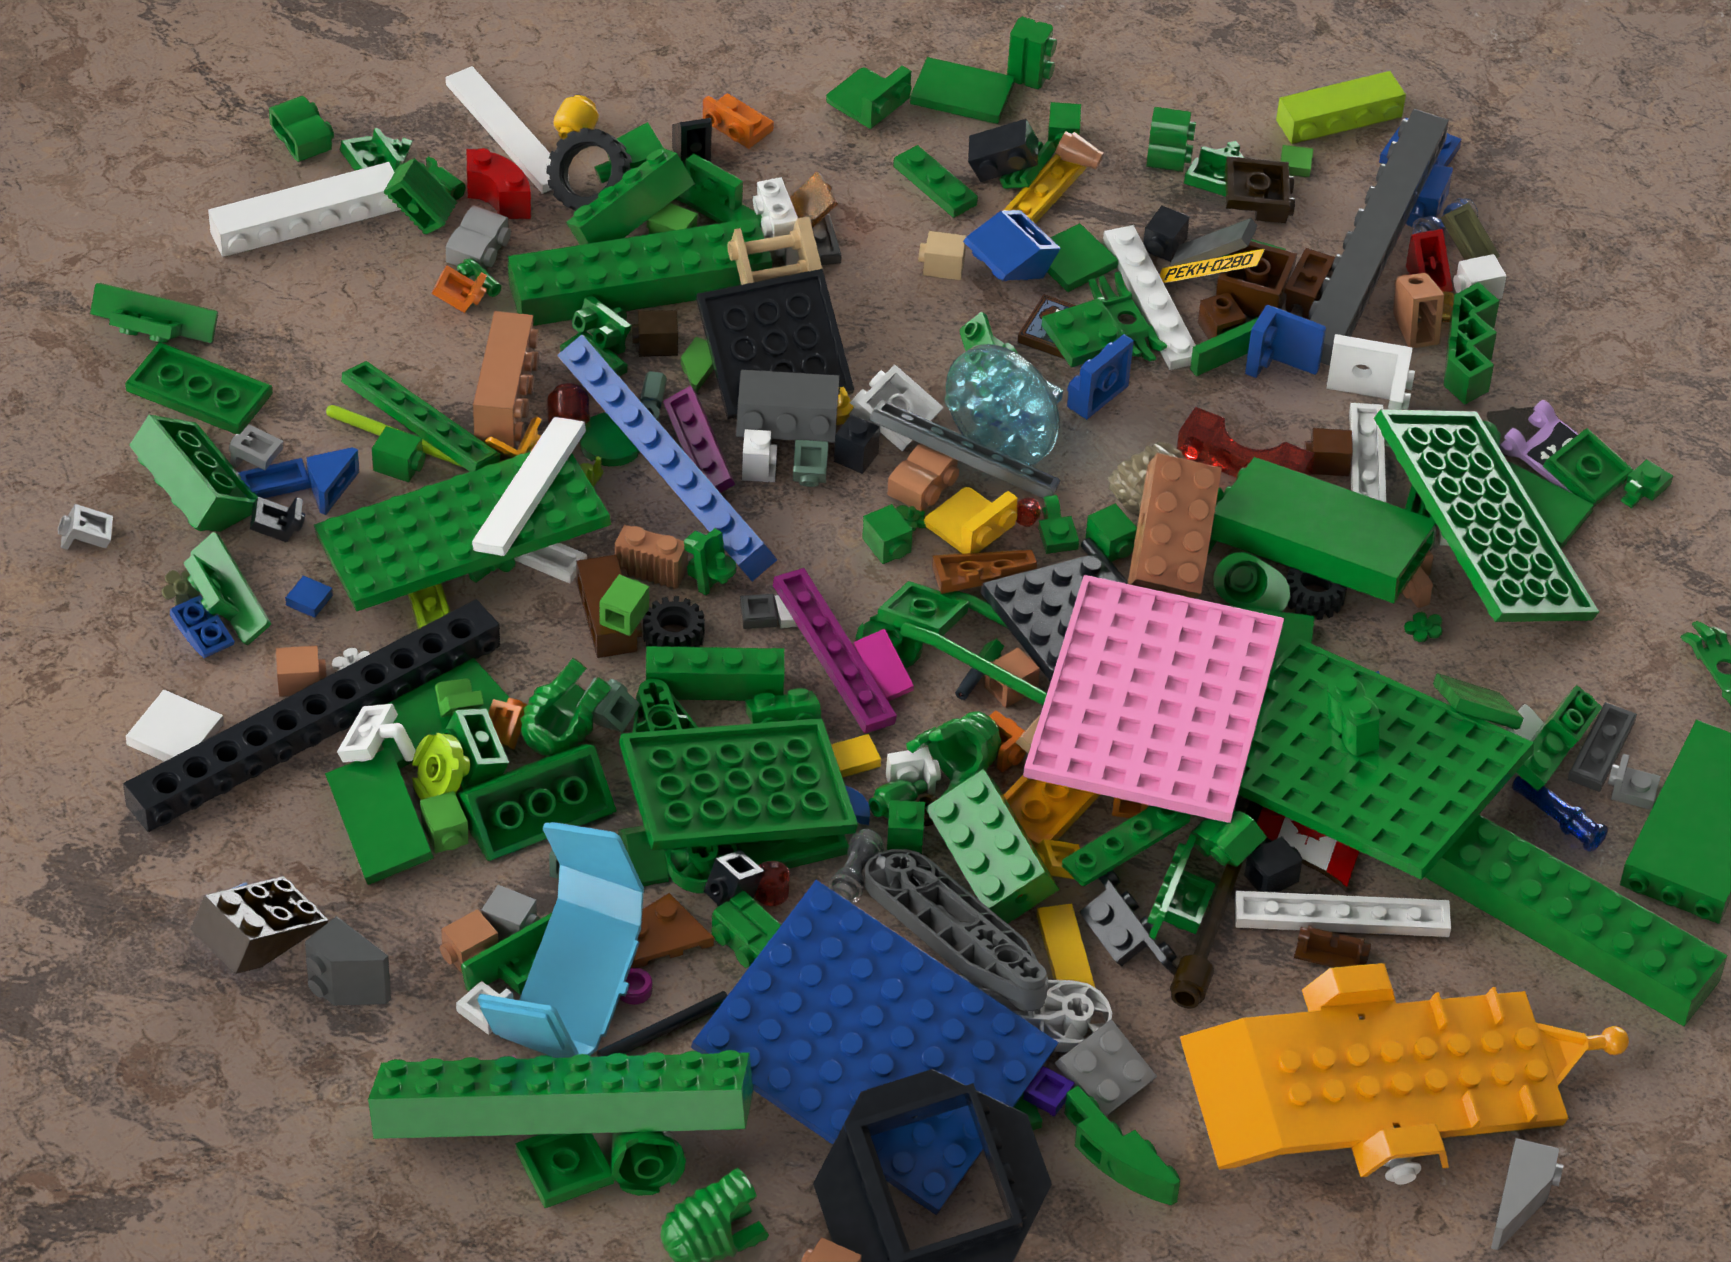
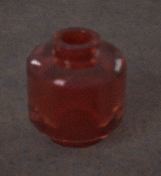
(568, 402)

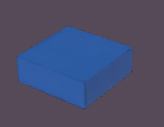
(309, 596)

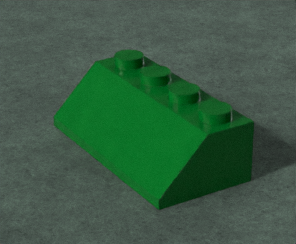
(193, 473)
(514, 806)

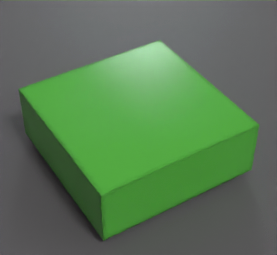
(1298, 158)

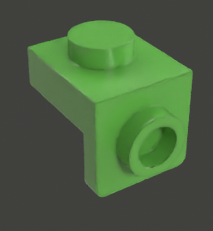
(457, 696)

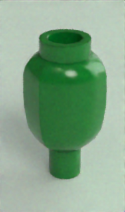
(896, 790)

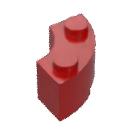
(498, 183)

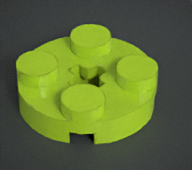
(439, 765)

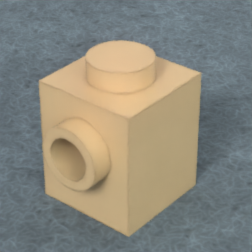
(943, 255)

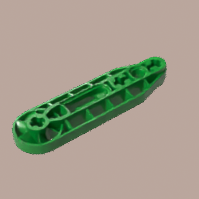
(689, 865)

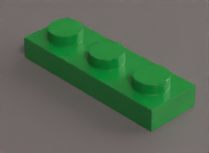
(935, 181)

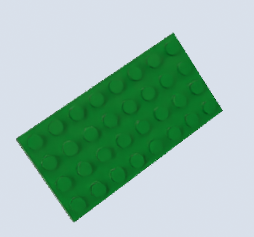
(1486, 516)
(430, 531)

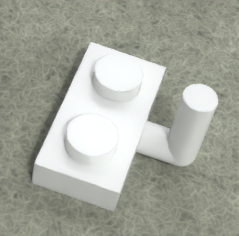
(369, 731)

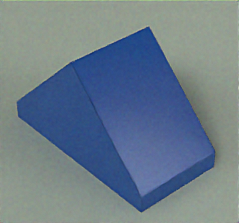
(331, 475)

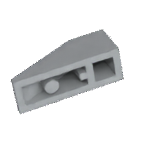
(1526, 1188)

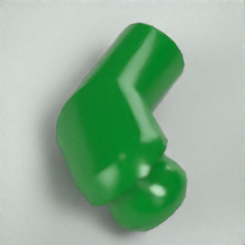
(472, 270)

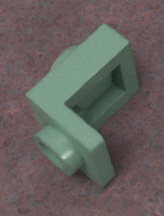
(810, 462)

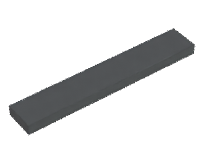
(964, 449)

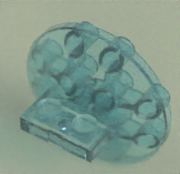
(1003, 402)

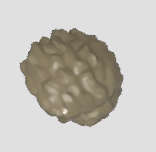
(1129, 478)

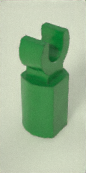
(454, 185)

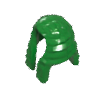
(551, 717)
(961, 746)
(702, 1224)

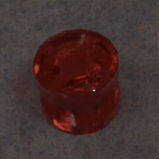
(778, 878)

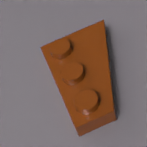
(973, 569)
(668, 931)

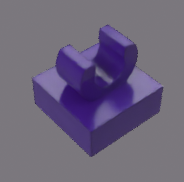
(1048, 1090)

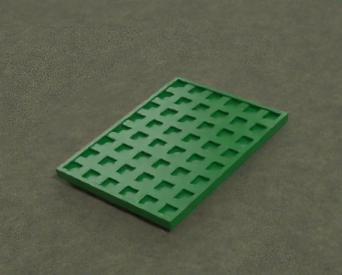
(1390, 803)

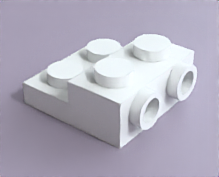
(777, 214)
(901, 391)

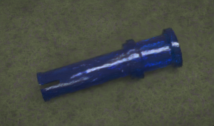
(1570, 819)

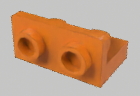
(737, 120)

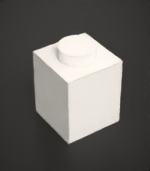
(1483, 270)

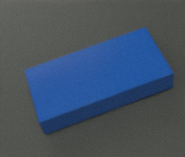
(277, 479)

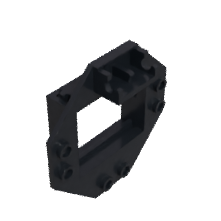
(858, 1197)

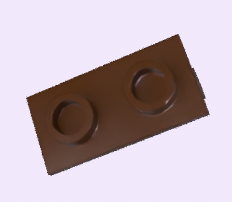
(1324, 949)

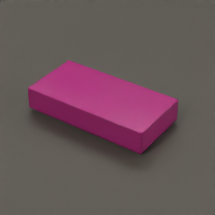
(884, 664)

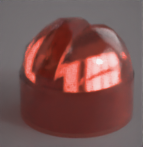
(1028, 511)

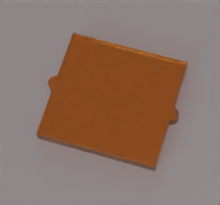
(813, 199)

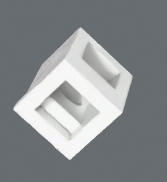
(759, 456)

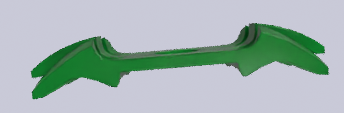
(1125, 305)
(1712, 653)

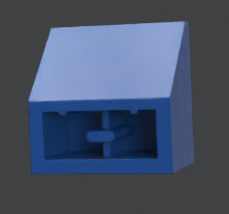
(1013, 246)

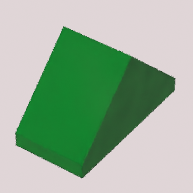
(648, 863)

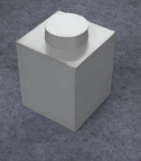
(509, 911)

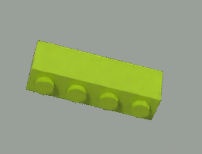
(1340, 107)

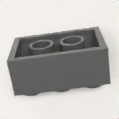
(788, 405)

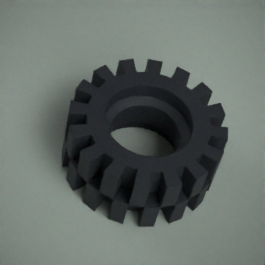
(1314, 602)
(674, 613)

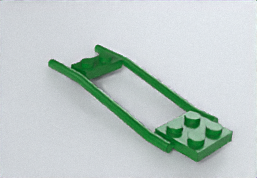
(929, 615)

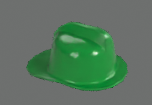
(1251, 583)

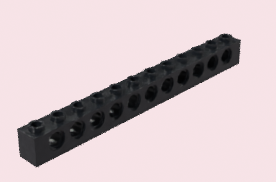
(309, 716)

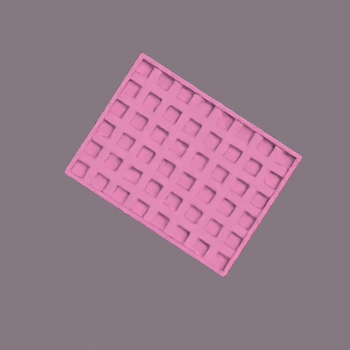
(1155, 698)

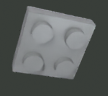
(1106, 1067)

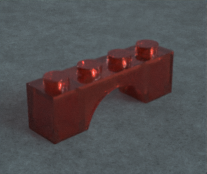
(1207, 442)

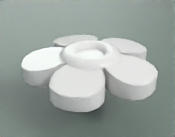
(350, 656)

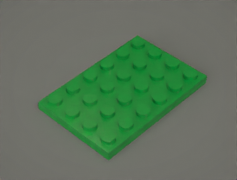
(737, 784)

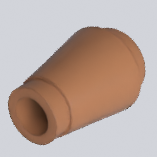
(1078, 151)

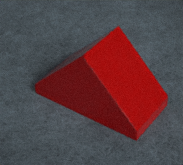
(1429, 256)

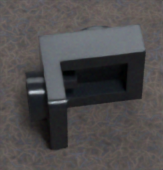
(277, 519)

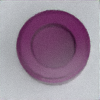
(639, 988)

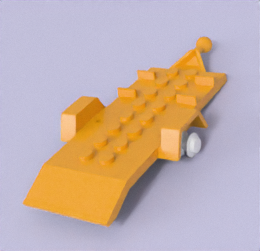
(1411, 1065)

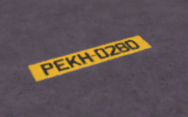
(1211, 266)

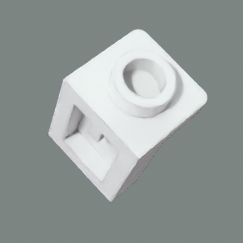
(913, 767)

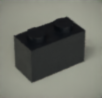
(1003, 150)

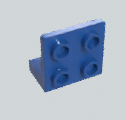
(1284, 339)

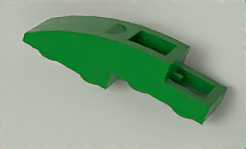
(1558, 736)
(1123, 1158)

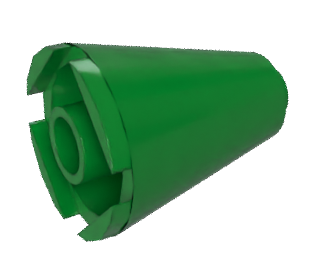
(646, 1161)

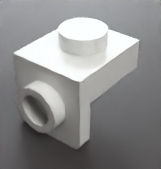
(470, 1008)

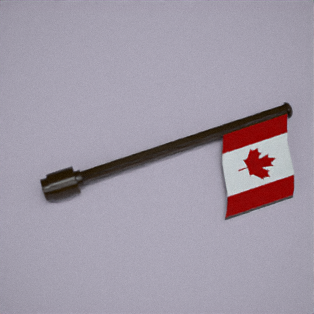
(1317, 852)

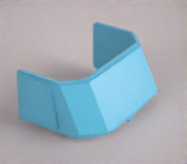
(583, 949)

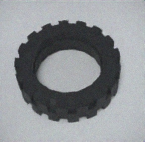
(569, 148)

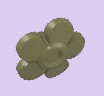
(179, 587)

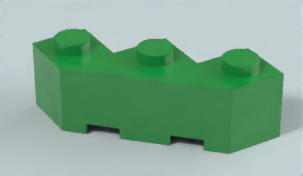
(1471, 343)

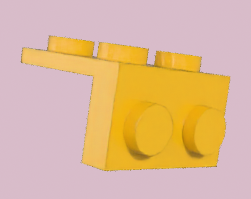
(971, 520)

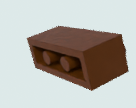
(593, 580)

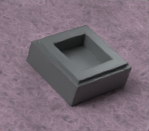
(758, 611)

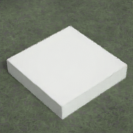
(173, 726)

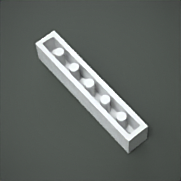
(301, 210)

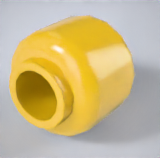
(574, 115)

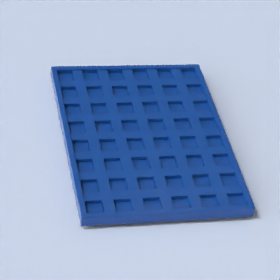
(856, 1006)

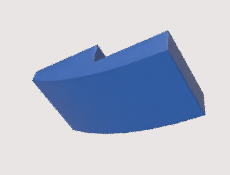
(200, 628)

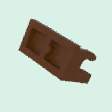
(1307, 280)

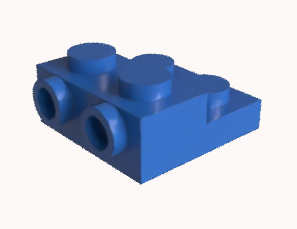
(1101, 378)

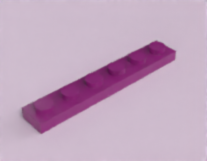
(834, 650)

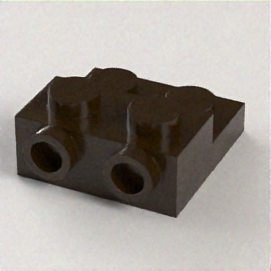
(1260, 187)

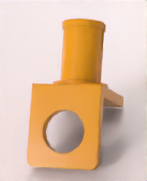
(527, 443)

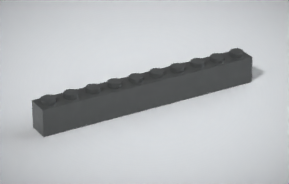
(1378, 226)

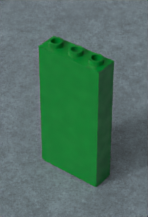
(1323, 529)
(1687, 836)

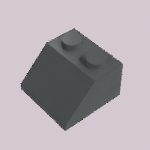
(346, 966)

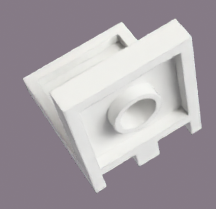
(1387, 374)

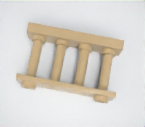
(800, 239)

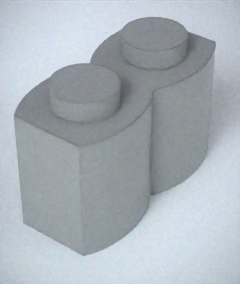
(478, 237)

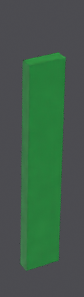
(419, 417)

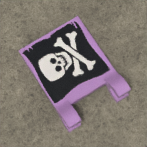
(1543, 444)

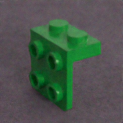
(871, 97)

